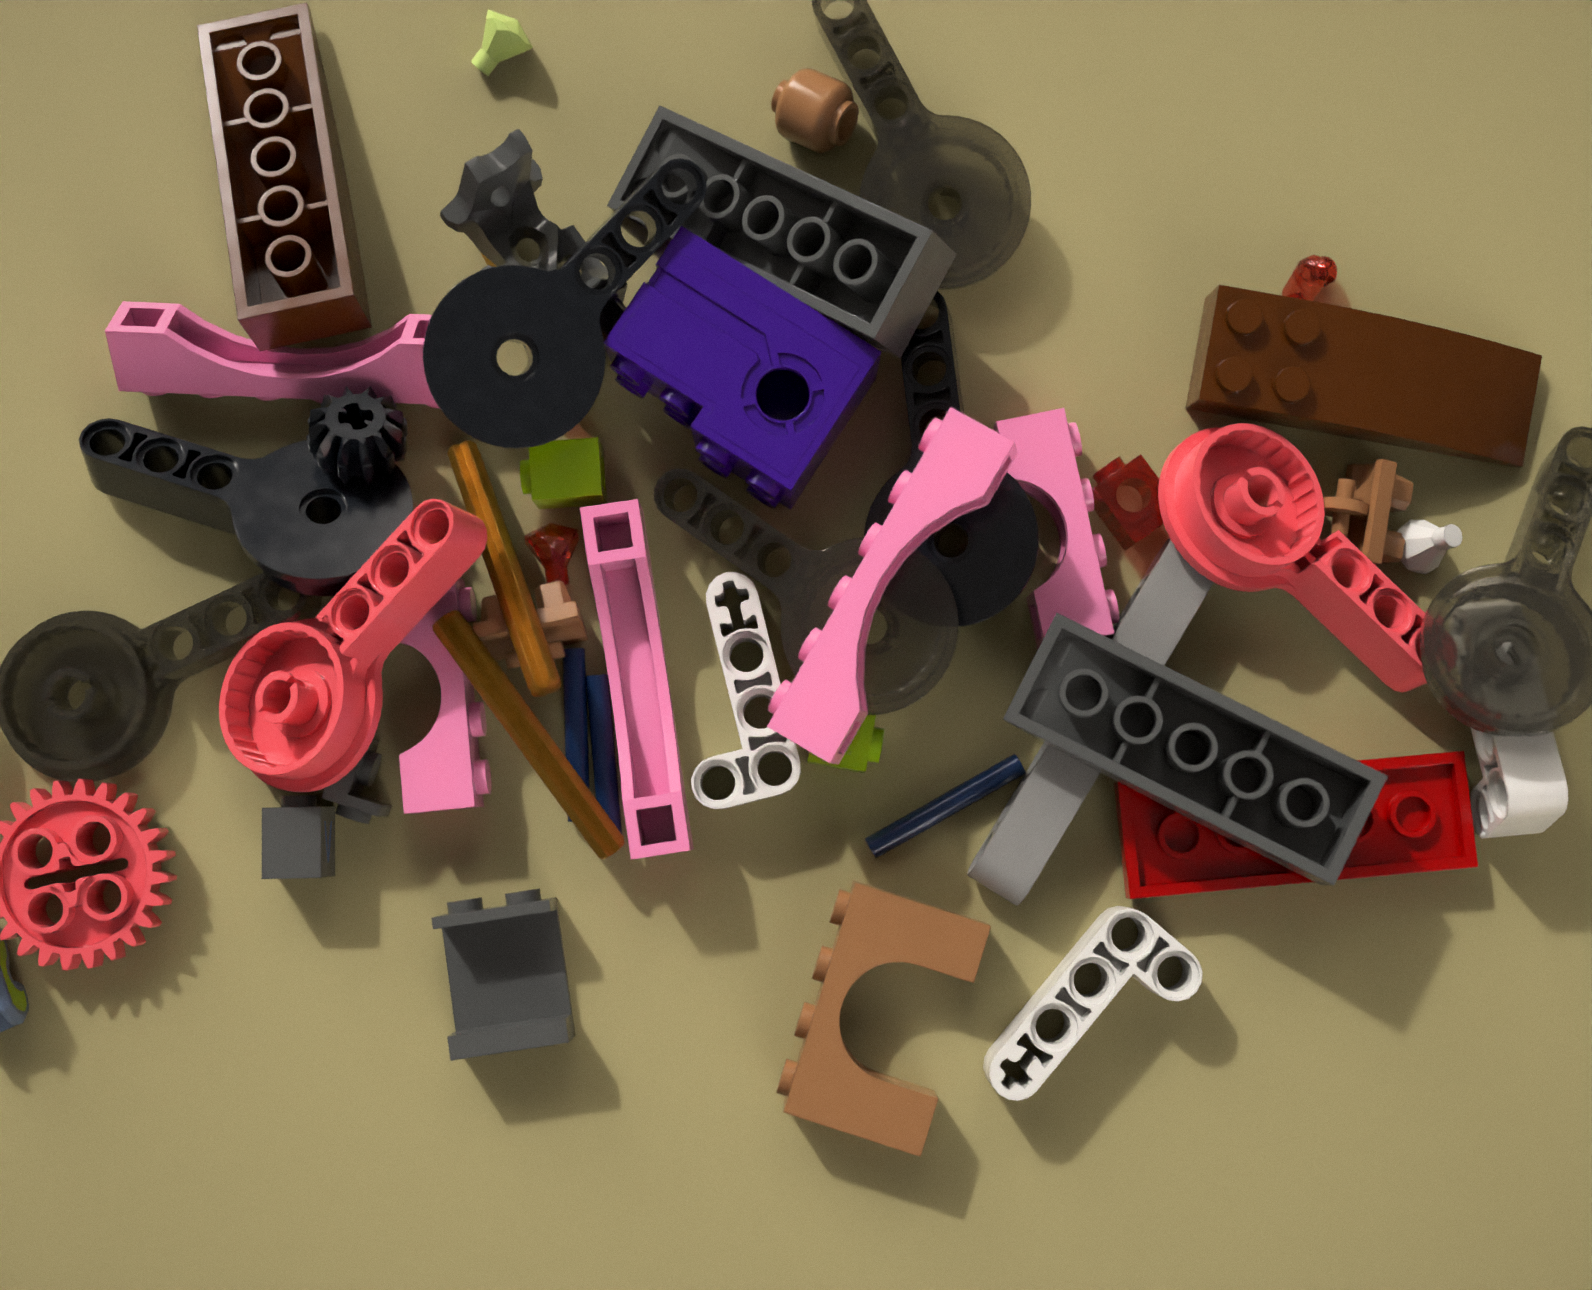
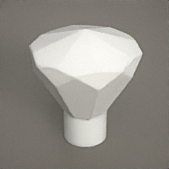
(1427, 544)

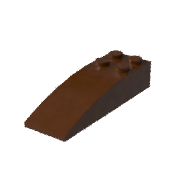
(282, 180)
(1362, 376)

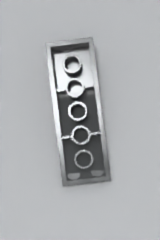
(799, 231)
(1196, 751)

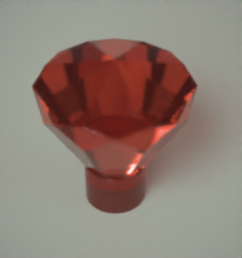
(553, 548)

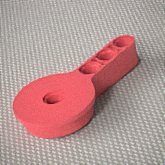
(1251, 521)
(311, 689)

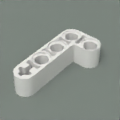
(741, 689)
(1520, 784)
(1081, 1010)

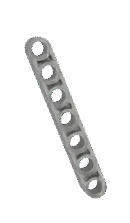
(1059, 783)

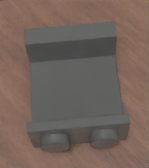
(506, 975)

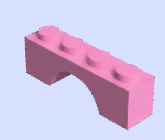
(1050, 475)
(446, 765)

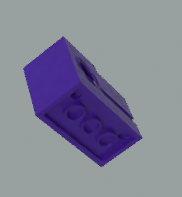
(741, 367)

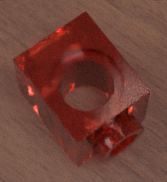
(1124, 525)

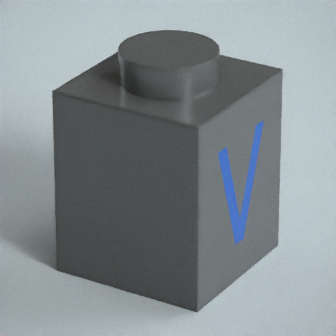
(298, 839)

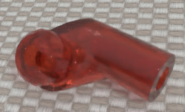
(1310, 277)

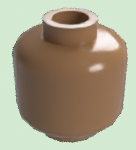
(814, 110)

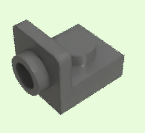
(349, 788)

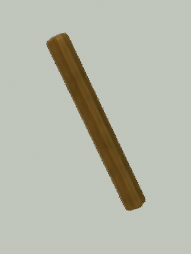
(505, 571)
(528, 734)

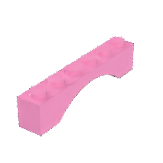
(177, 352)
(954, 477)
(637, 678)

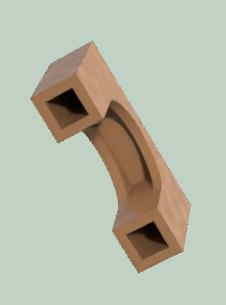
(827, 1080)

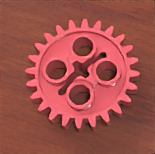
(87, 924)

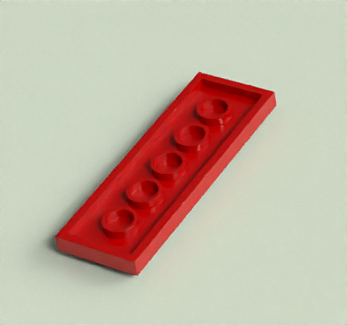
(1414, 827)

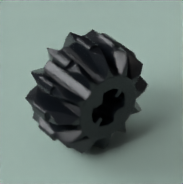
(357, 435)

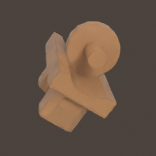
(1364, 508)
(557, 615)

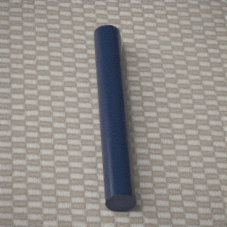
(576, 712)
(603, 746)
(945, 806)

